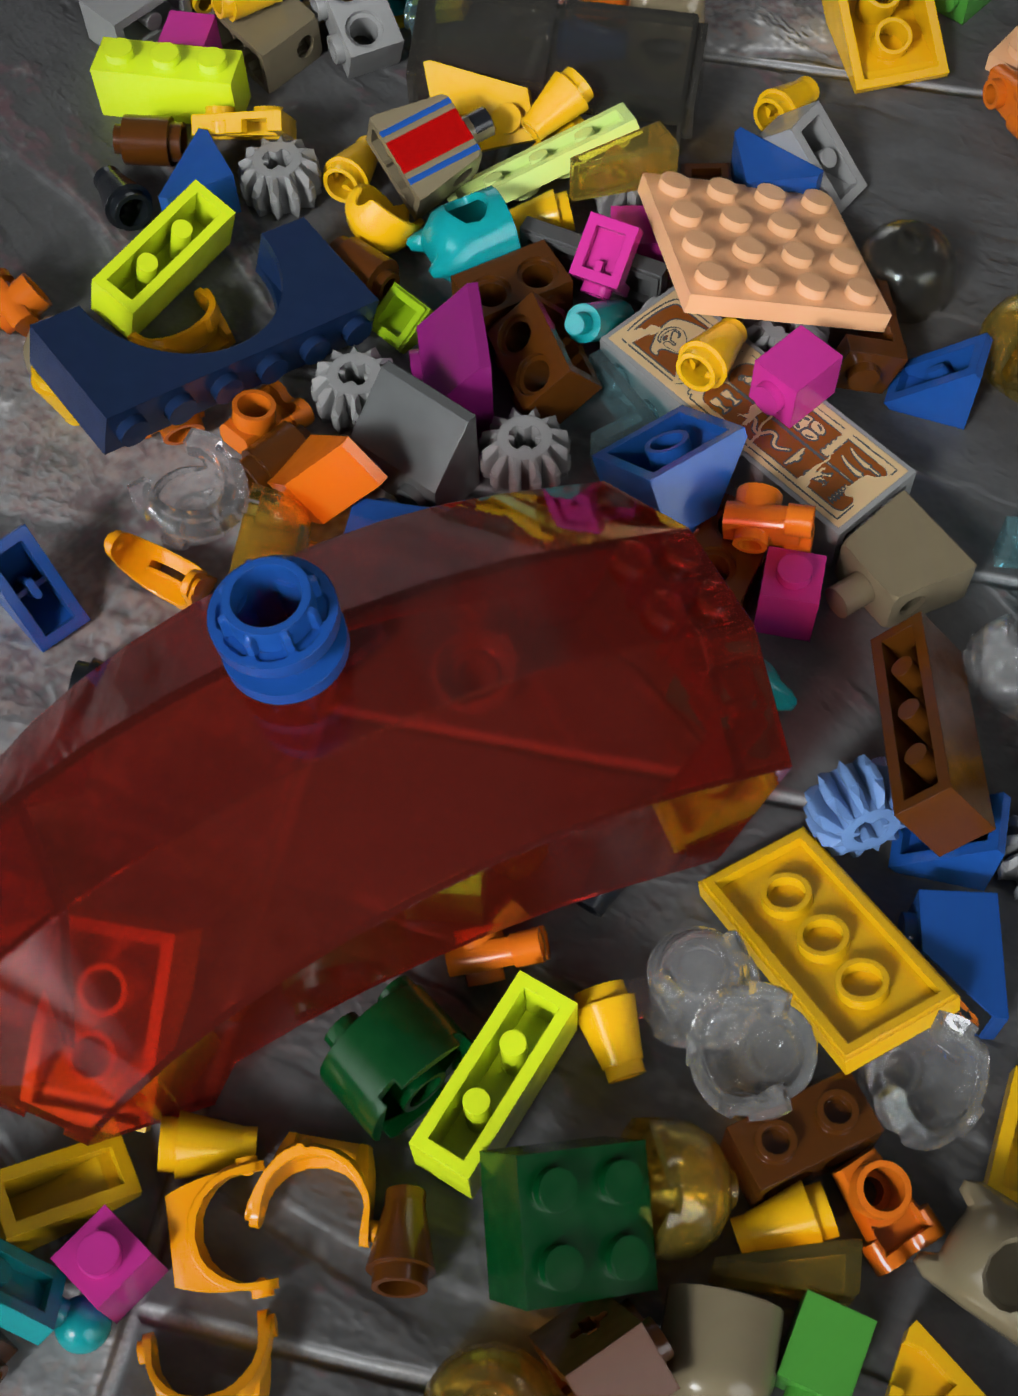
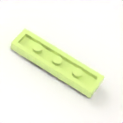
(527, 171)

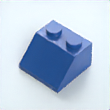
(676, 463)

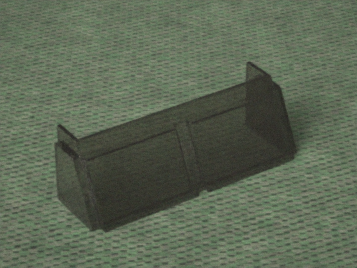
(623, 52)

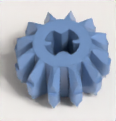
(852, 807)

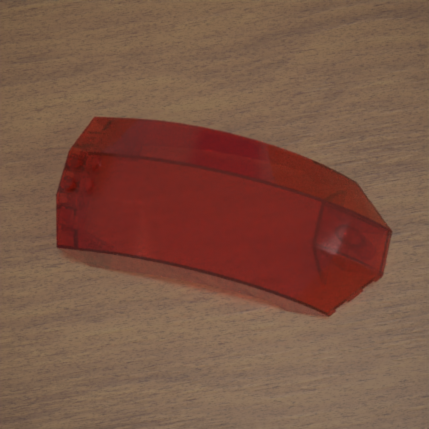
(521, 723)

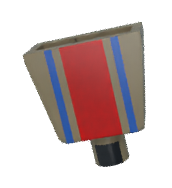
(428, 149)

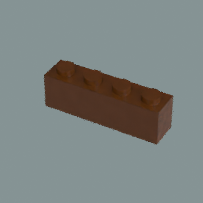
(930, 736)

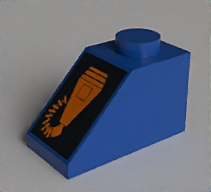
(964, 944)

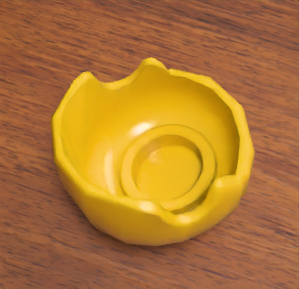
(377, 220)

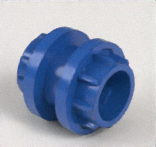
(279, 629)

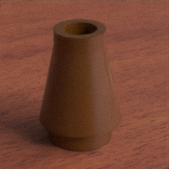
(402, 1247)

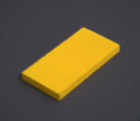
(829, 948)

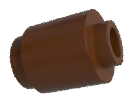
(150, 140)
(368, 263)
(271, 452)

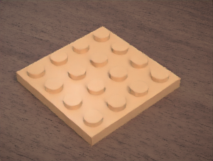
(760, 253)

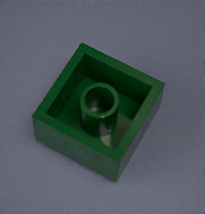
(568, 1222)

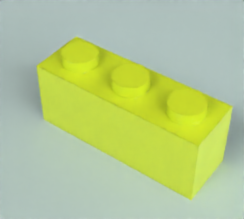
(167, 78)
(162, 260)
(495, 1082)

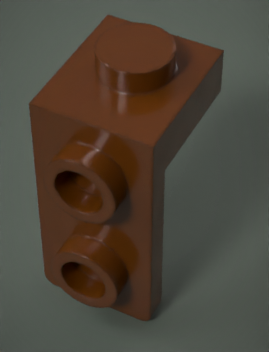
(873, 357)

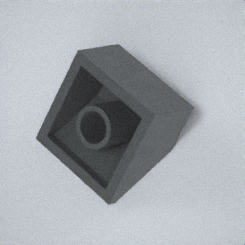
(418, 440)

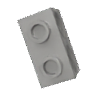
(360, 18)

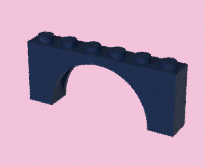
(132, 391)

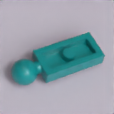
(35, 1305)

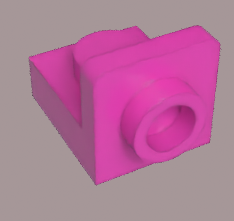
(605, 256)

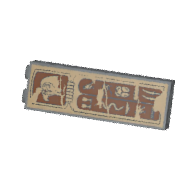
(814, 463)

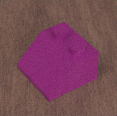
(456, 354)

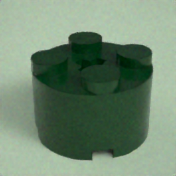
(393, 1058)

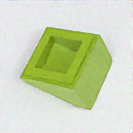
(398, 317)

